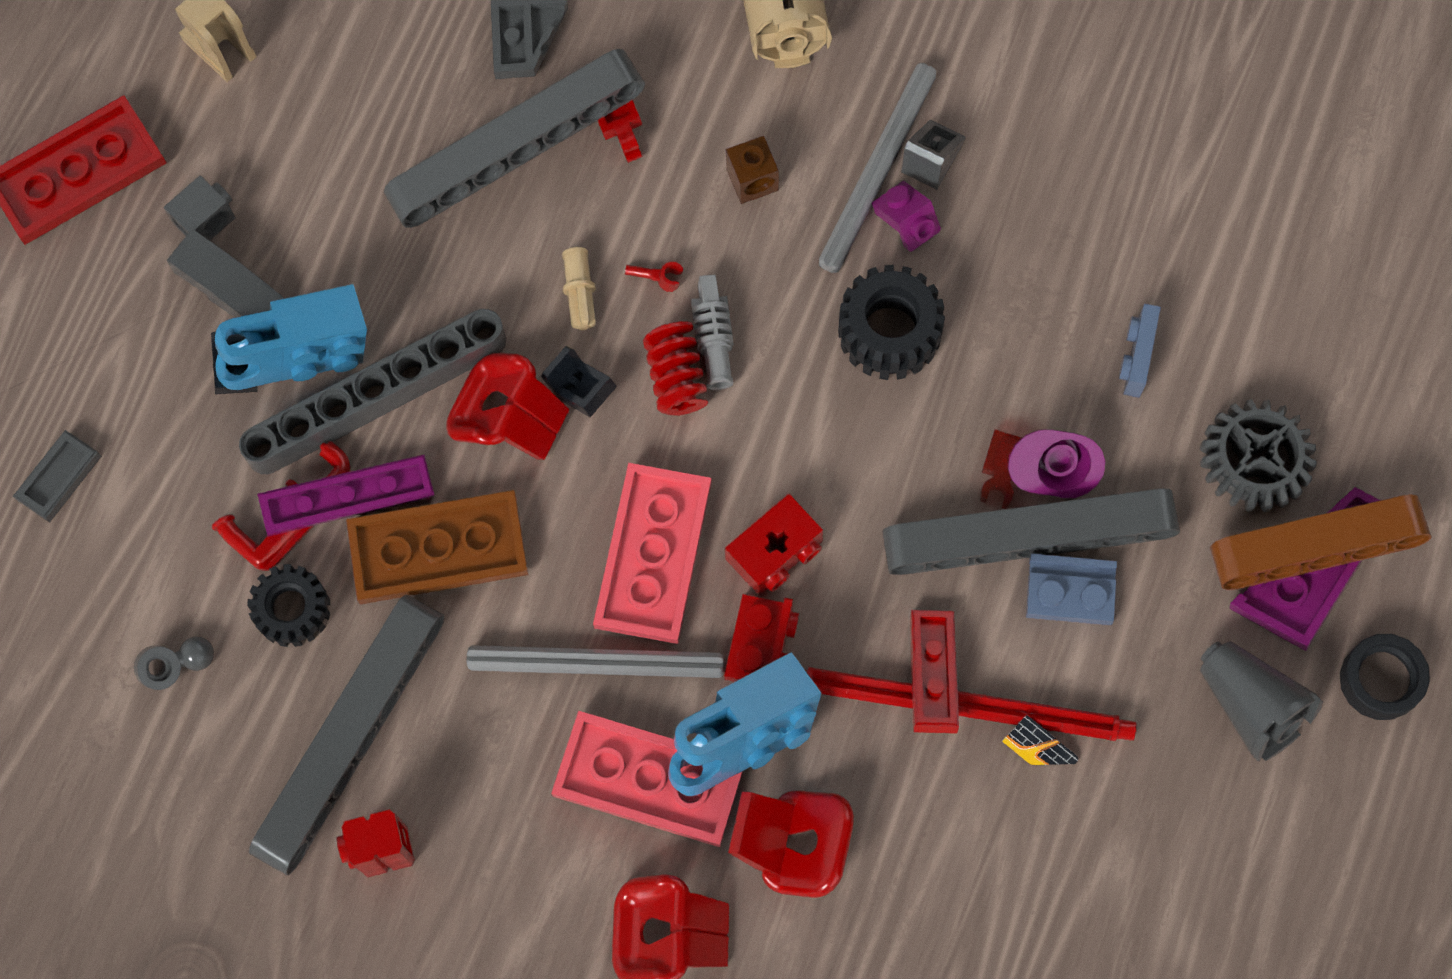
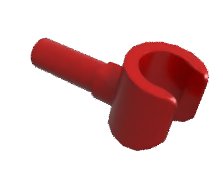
(658, 274)

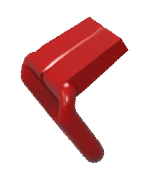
(525, 421)
(763, 832)
(696, 929)

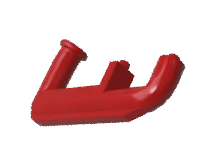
(276, 547)

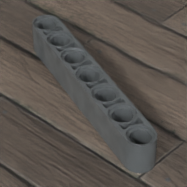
(514, 138)
(352, 392)
(1030, 530)
(346, 735)

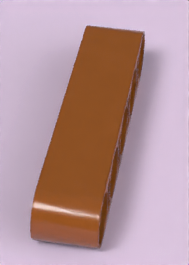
(1320, 542)

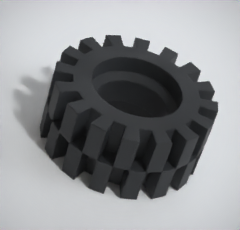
(274, 585)

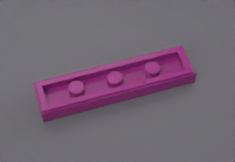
(345, 495)

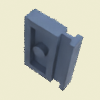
(1071, 589)

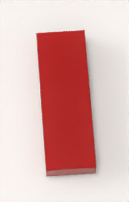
(934, 671)

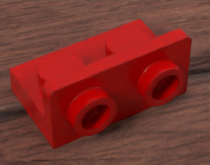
(759, 635)

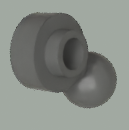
(194, 654)

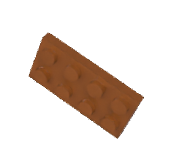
(436, 547)

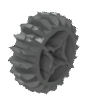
(1270, 468)

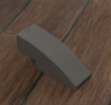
(221, 277)

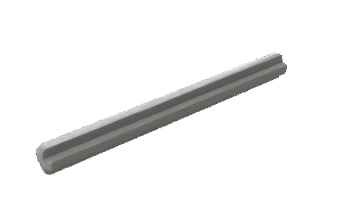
(877, 168)
(595, 661)

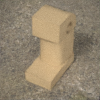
(208, 25)

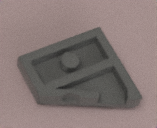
(523, 34)

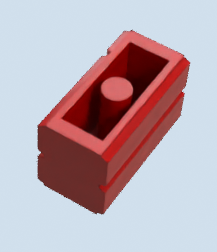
(375, 844)

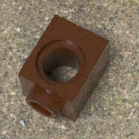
(752, 169)

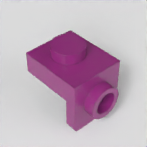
(908, 214)

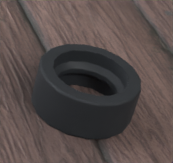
(1407, 653)

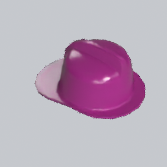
(1056, 463)

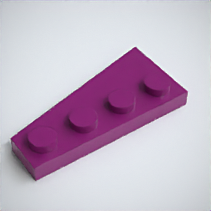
(1301, 603)

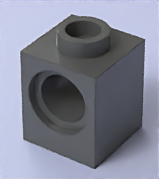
(201, 208)

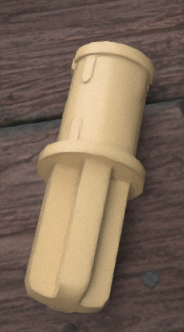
(579, 288)

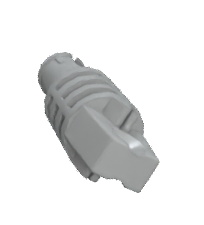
(713, 332)

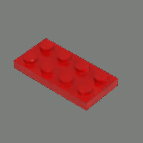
(76, 169)

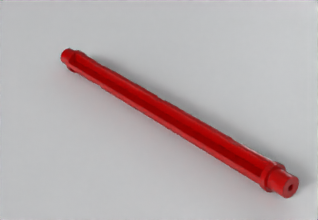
(977, 706)

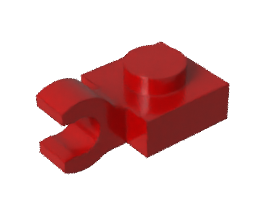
(620, 124)

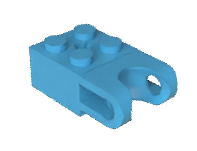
(294, 339)
(746, 725)

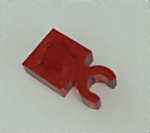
(997, 466)

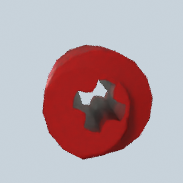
(672, 369)

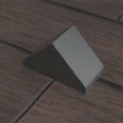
(931, 153)

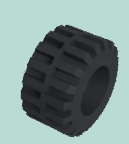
(895, 291)

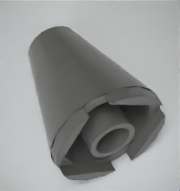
(1258, 699)

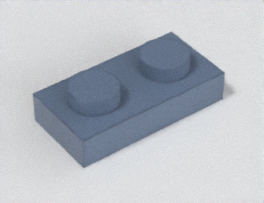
(1142, 334)

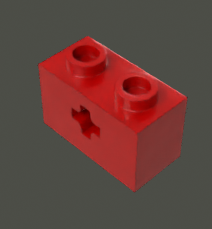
(782, 523)

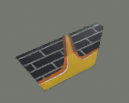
(1038, 745)

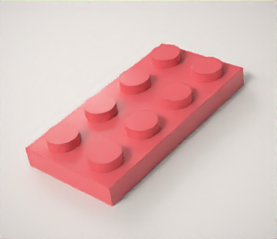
(652, 553)
(627, 776)

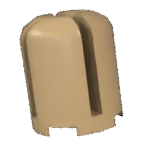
(772, 25)

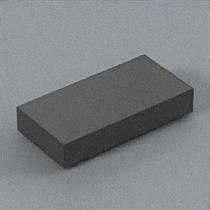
(57, 476)

